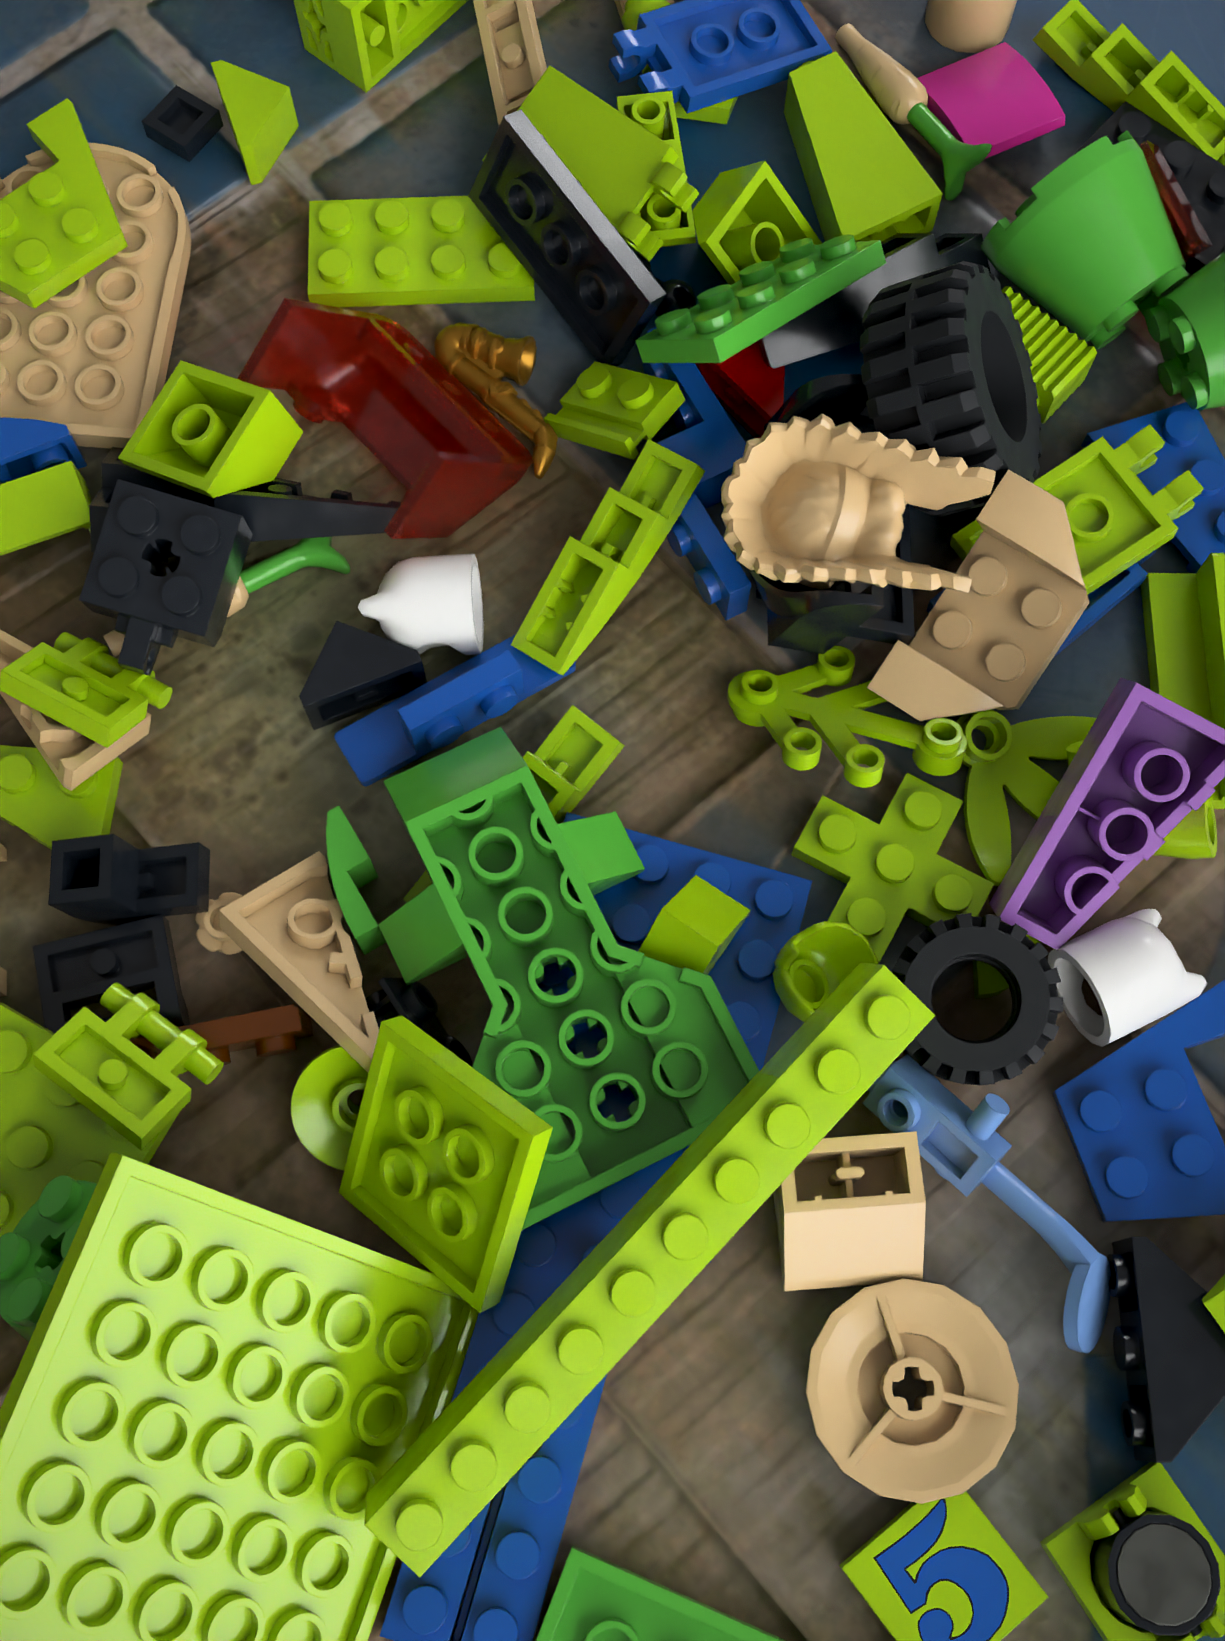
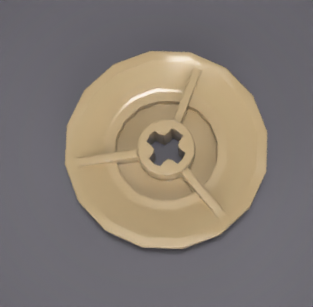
(955, 1427)

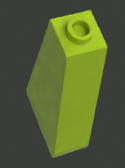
(853, 158)

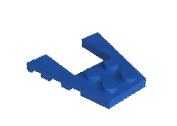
(1146, 1124)

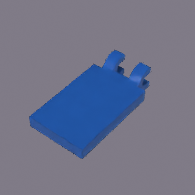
(717, 48)

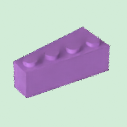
(1111, 810)

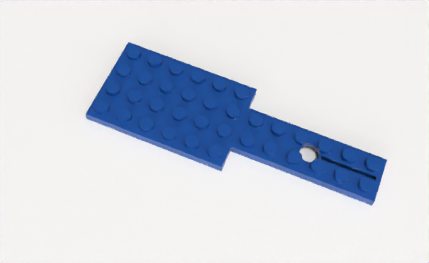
(542, 1490)

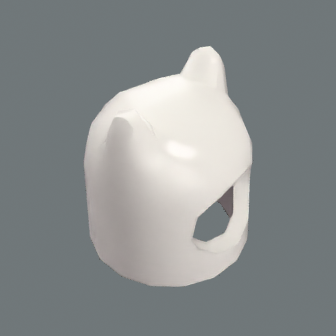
(431, 603)
(1130, 973)

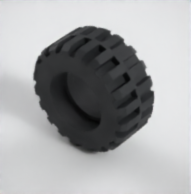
(953, 373)

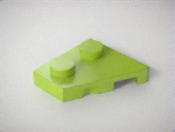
(47, 810)

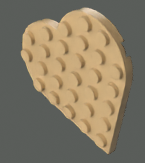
(106, 340)

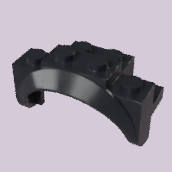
(821, 618)

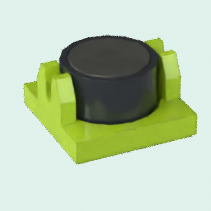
(1145, 1565)

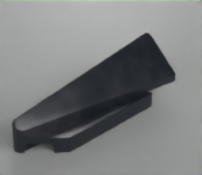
(840, 317)

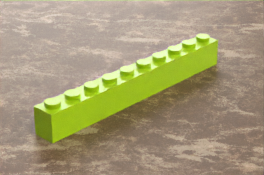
(642, 1266)

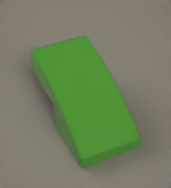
(350, 870)

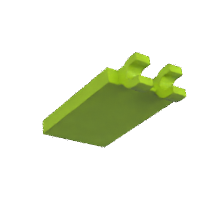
(608, 155)
(1109, 507)

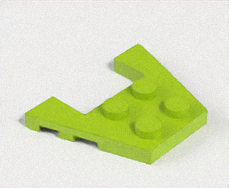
(60, 218)

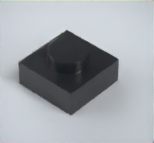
(182, 123)

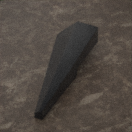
(270, 509)

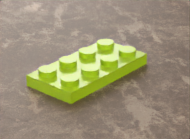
(409, 254)

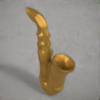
(480, 362)

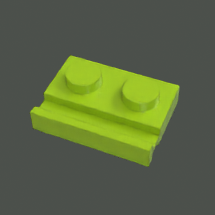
(615, 409)

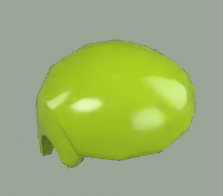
(816, 964)

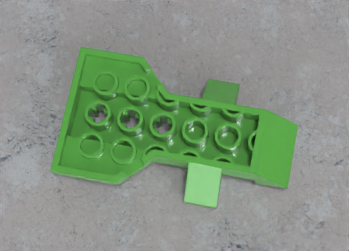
(522, 897)

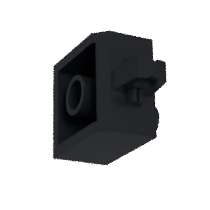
(156, 609)

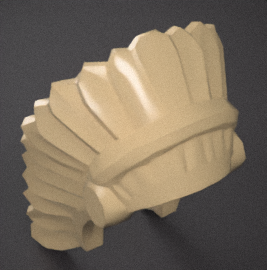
(830, 504)

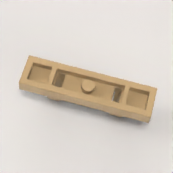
(510, 50)

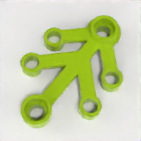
(770, 700)

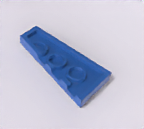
(1185, 448)

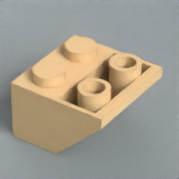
(853, 1214)

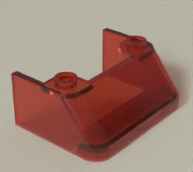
(398, 404)

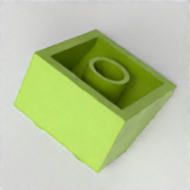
(212, 433)

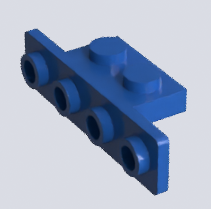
(442, 710)

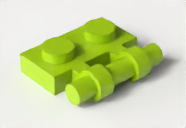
(83, 688)
(115, 1076)

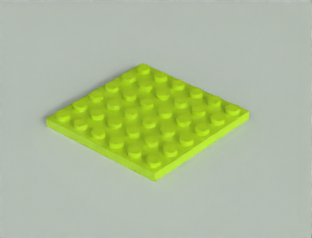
(212, 1421)

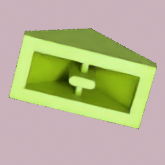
(258, 114)
(694, 927)

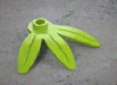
(1008, 765)

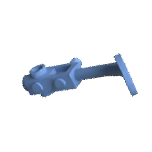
(968, 1153)

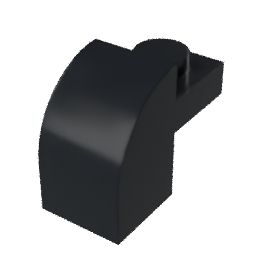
(118, 884)

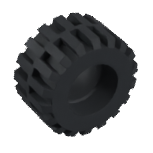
(1031, 988)

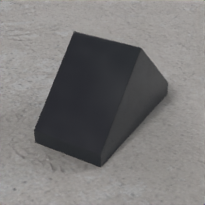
(358, 674)

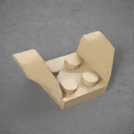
(1001, 636)

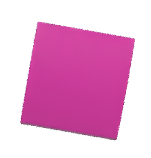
(993, 99)

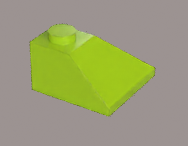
(747, 219)

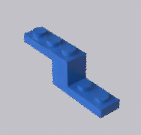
(713, 444)

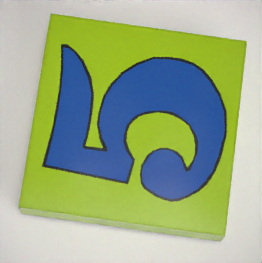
(943, 1575)

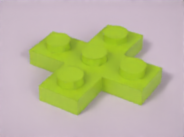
(892, 864)

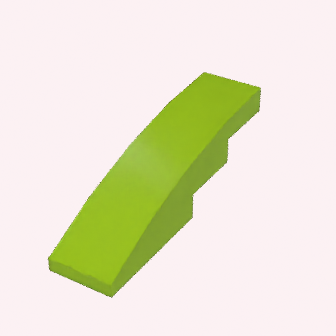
(1123, 69)
(608, 560)
(563, 767)

